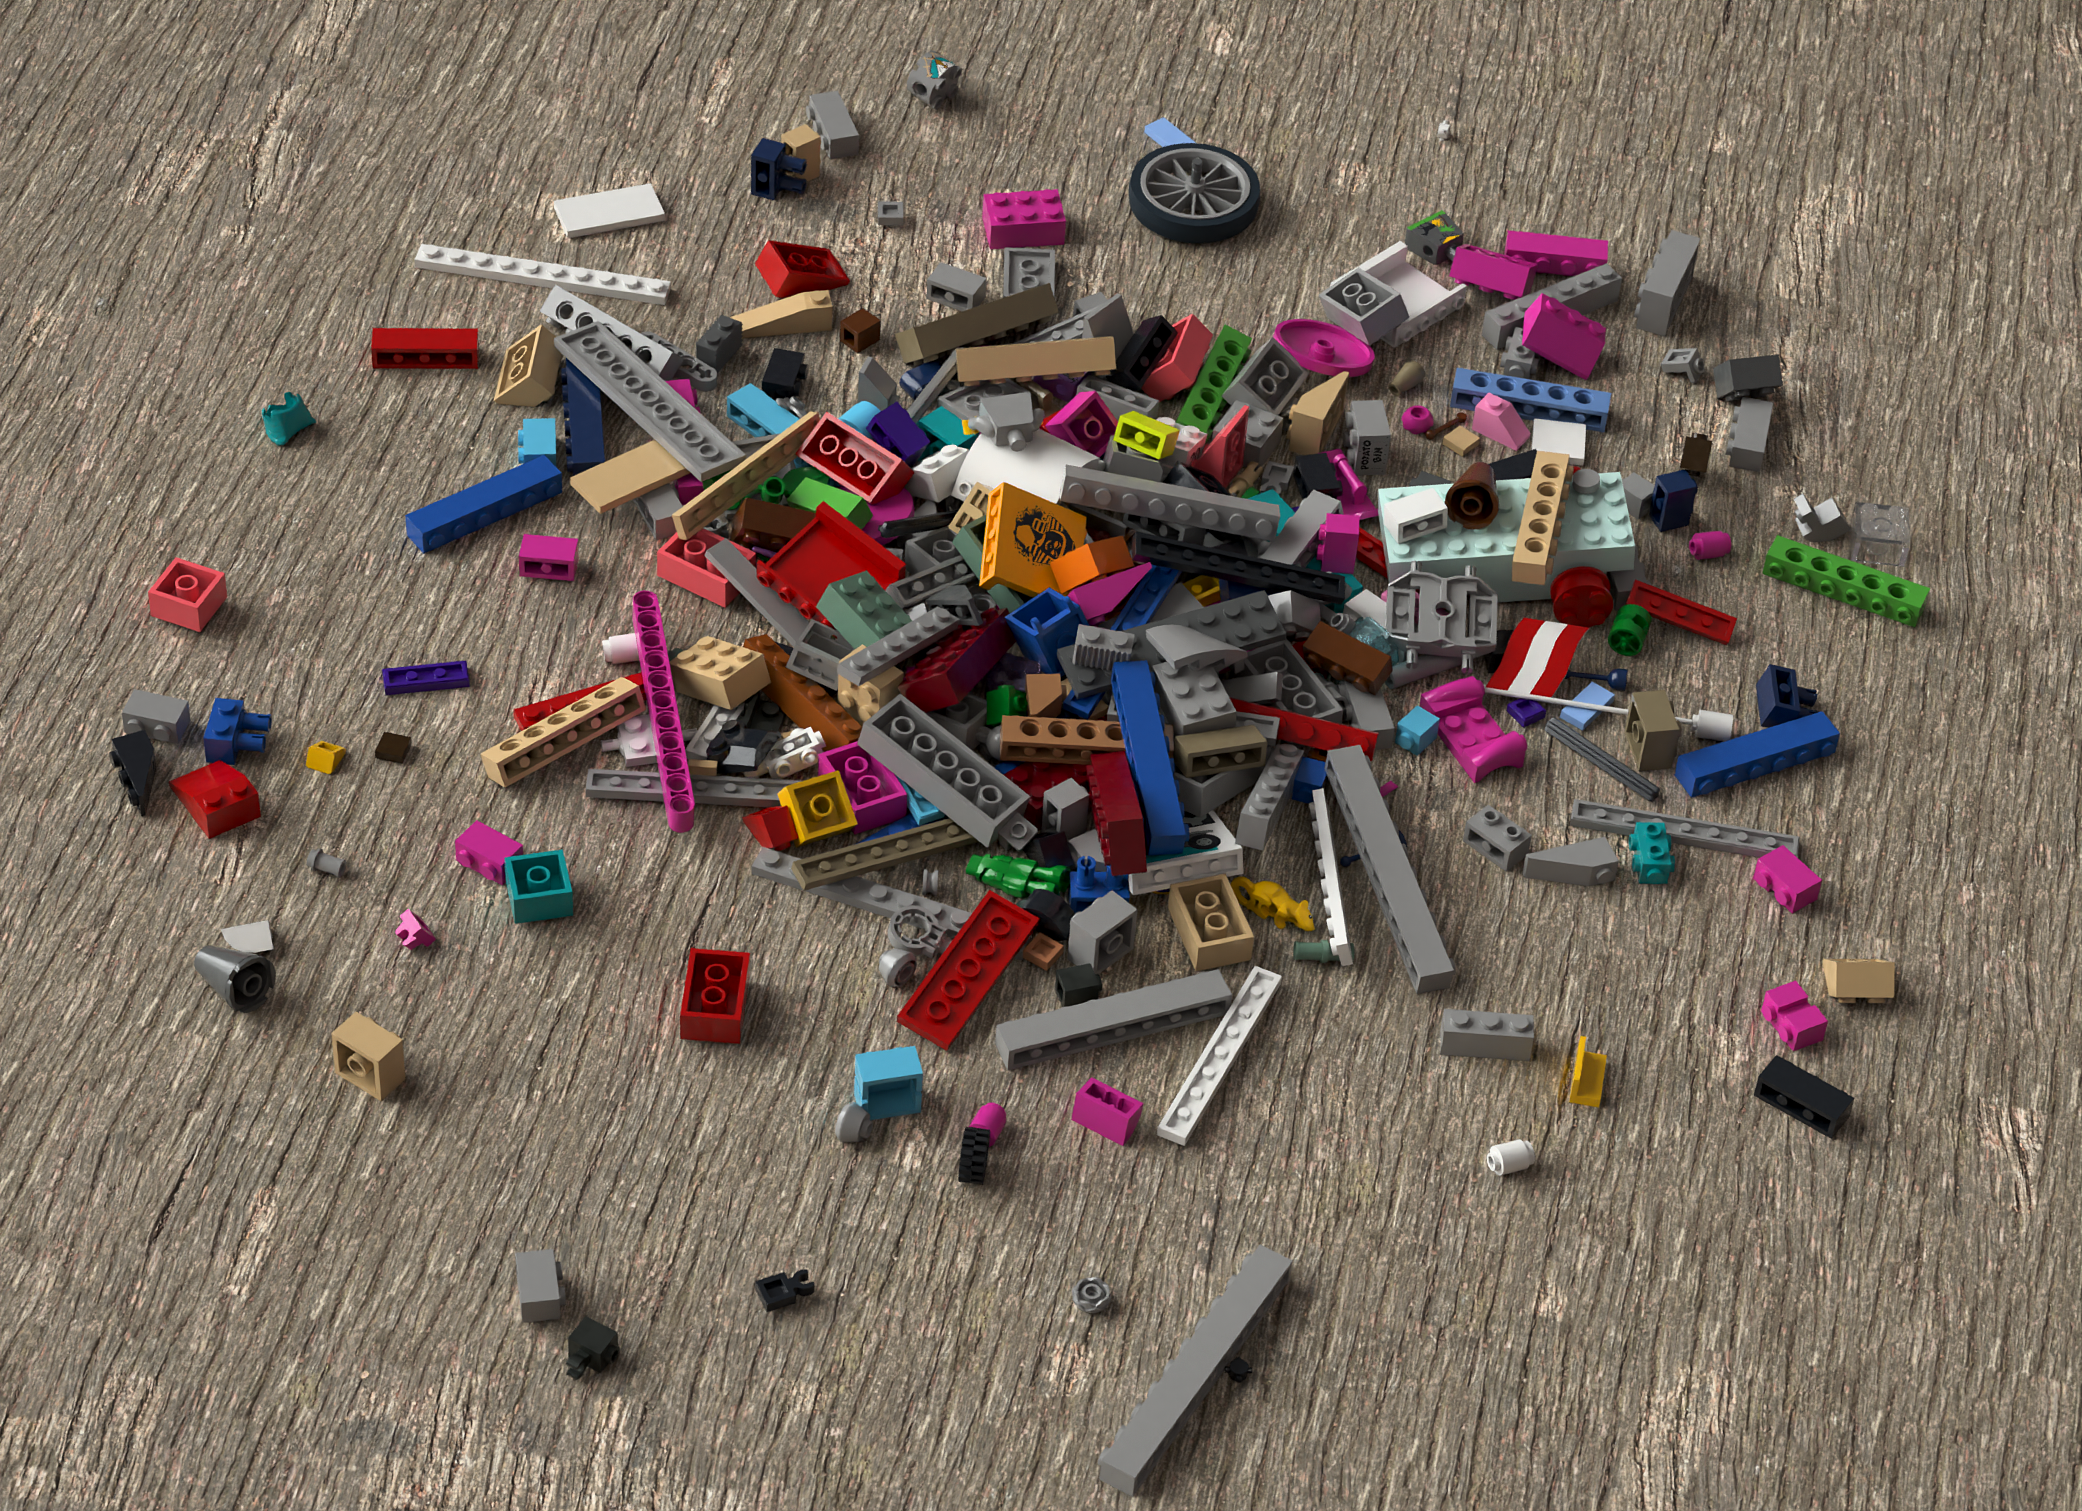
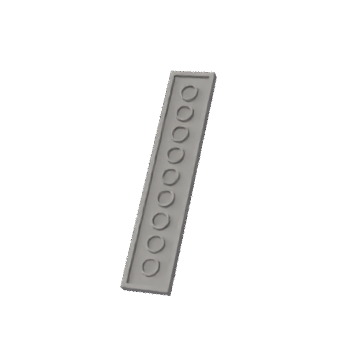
(650, 401)

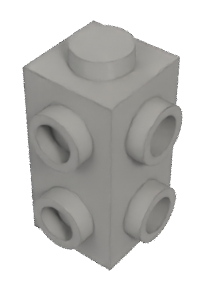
(1519, 360)

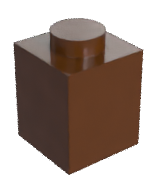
(860, 330)

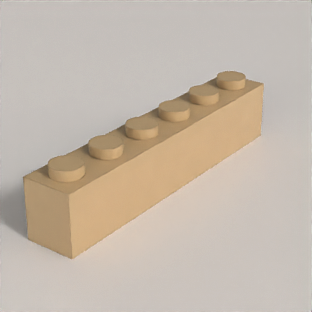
(1035, 359)

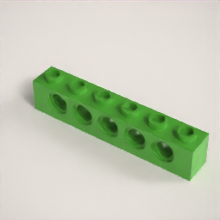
(1214, 379)
(1846, 581)

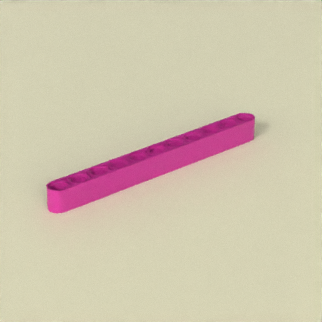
(663, 712)

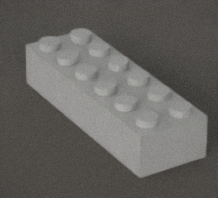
(942, 769)

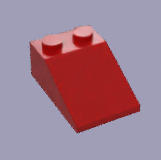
(799, 269)
(217, 797)

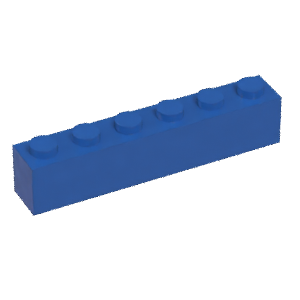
(483, 504)
(1756, 754)

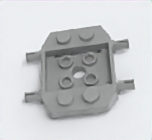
(1440, 633)

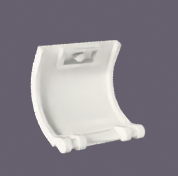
(1034, 469)

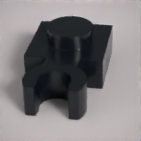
(781, 1291)

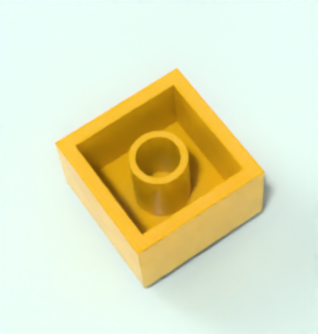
(818, 808)

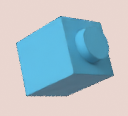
(1417, 730)

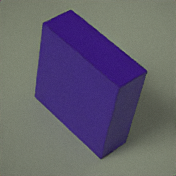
(1526, 711)

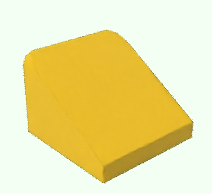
(324, 756)

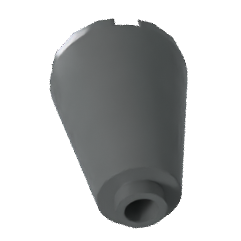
(236, 976)

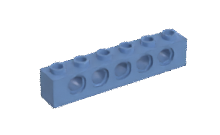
(1533, 398)

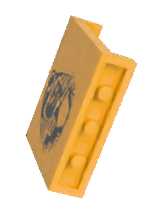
(1024, 538)

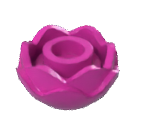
(1417, 419)

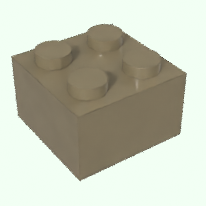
(1652, 730)

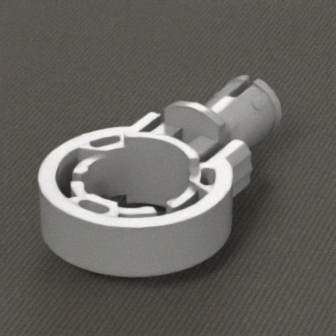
(930, 944)

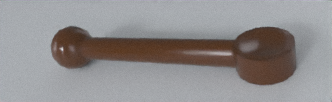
(1461, 418)

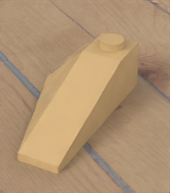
(791, 315)

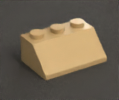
(529, 370)

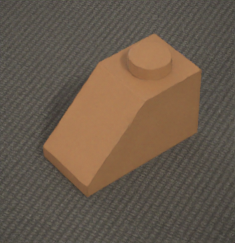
(1044, 695)

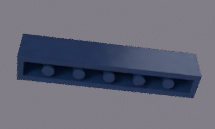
(584, 420)

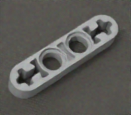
(701, 375)

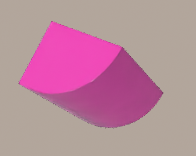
(1106, 1111)

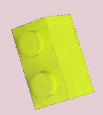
(1146, 435)

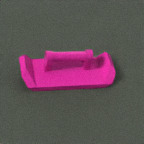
(1354, 496)

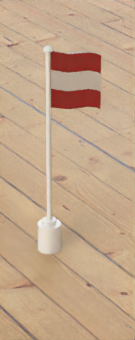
(1539, 661)

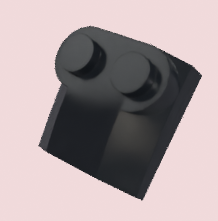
(740, 748)

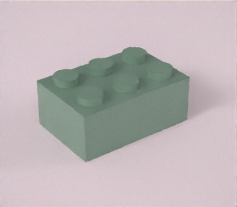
(861, 609)

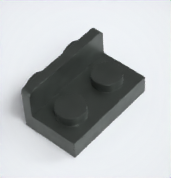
(762, 714)

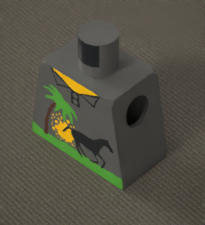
(1434, 238)

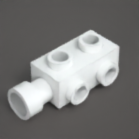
(791, 754)

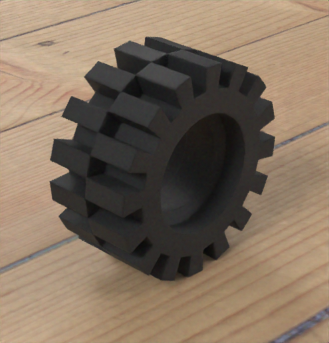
(974, 1155)

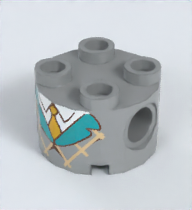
(934, 79)

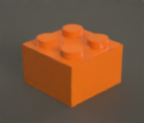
(1091, 563)

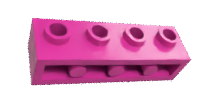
(1557, 253)

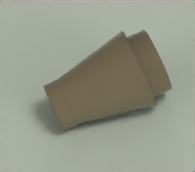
(1408, 377)

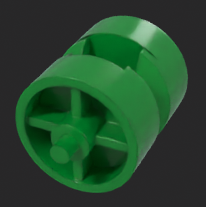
(1629, 630)

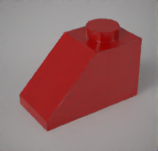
(772, 827)

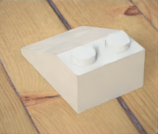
(937, 473)

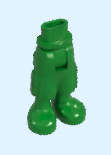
(1018, 875)

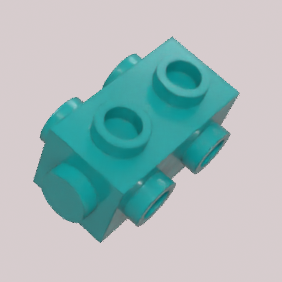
(1651, 853)

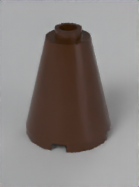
(1474, 497)

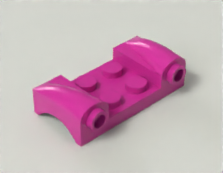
(1471, 730)

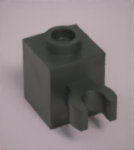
(592, 1347)

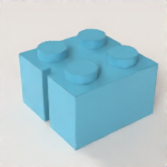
(889, 1082)

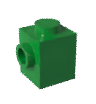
(1005, 702)

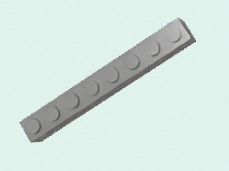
(1170, 502)
(1112, 1019)

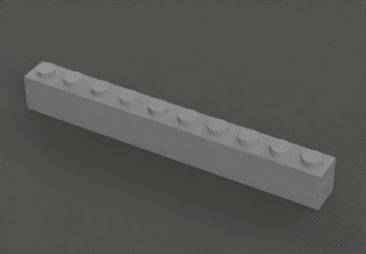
(1389, 869)
(1194, 1371)

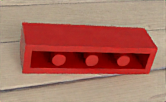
(425, 348)

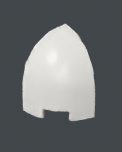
(250, 937)

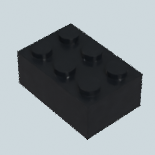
(1193, 478)

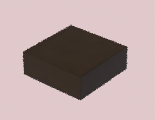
(393, 747)

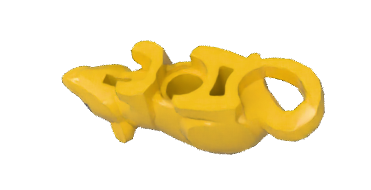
(1273, 900)

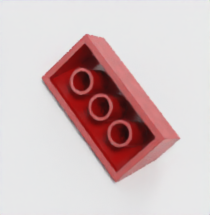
(854, 460)

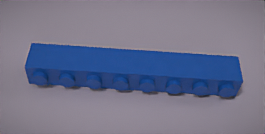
(1148, 757)

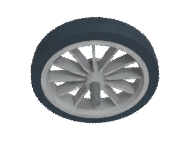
(1194, 193)

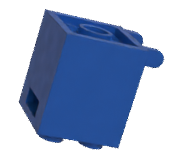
(1044, 626)

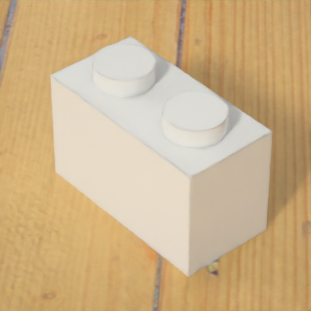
(1415, 515)

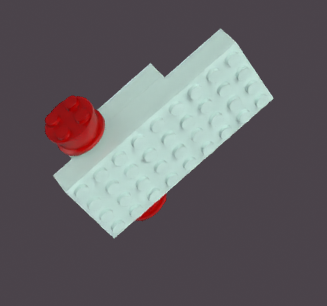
(1592, 541)

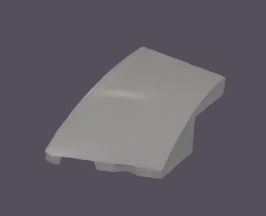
(1185, 645)

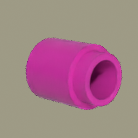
(1710, 545)
(990, 1117)

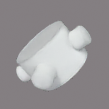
(1443, 130)

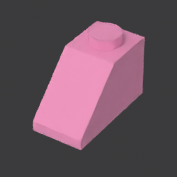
(1500, 422)

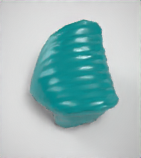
(286, 420)

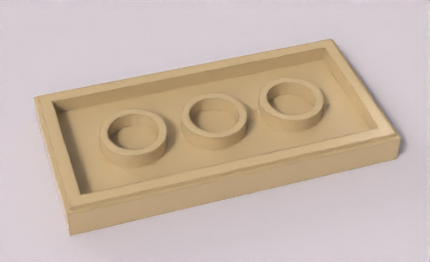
(628, 476)

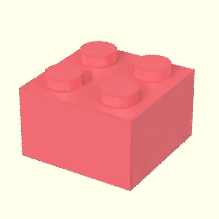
(187, 594)

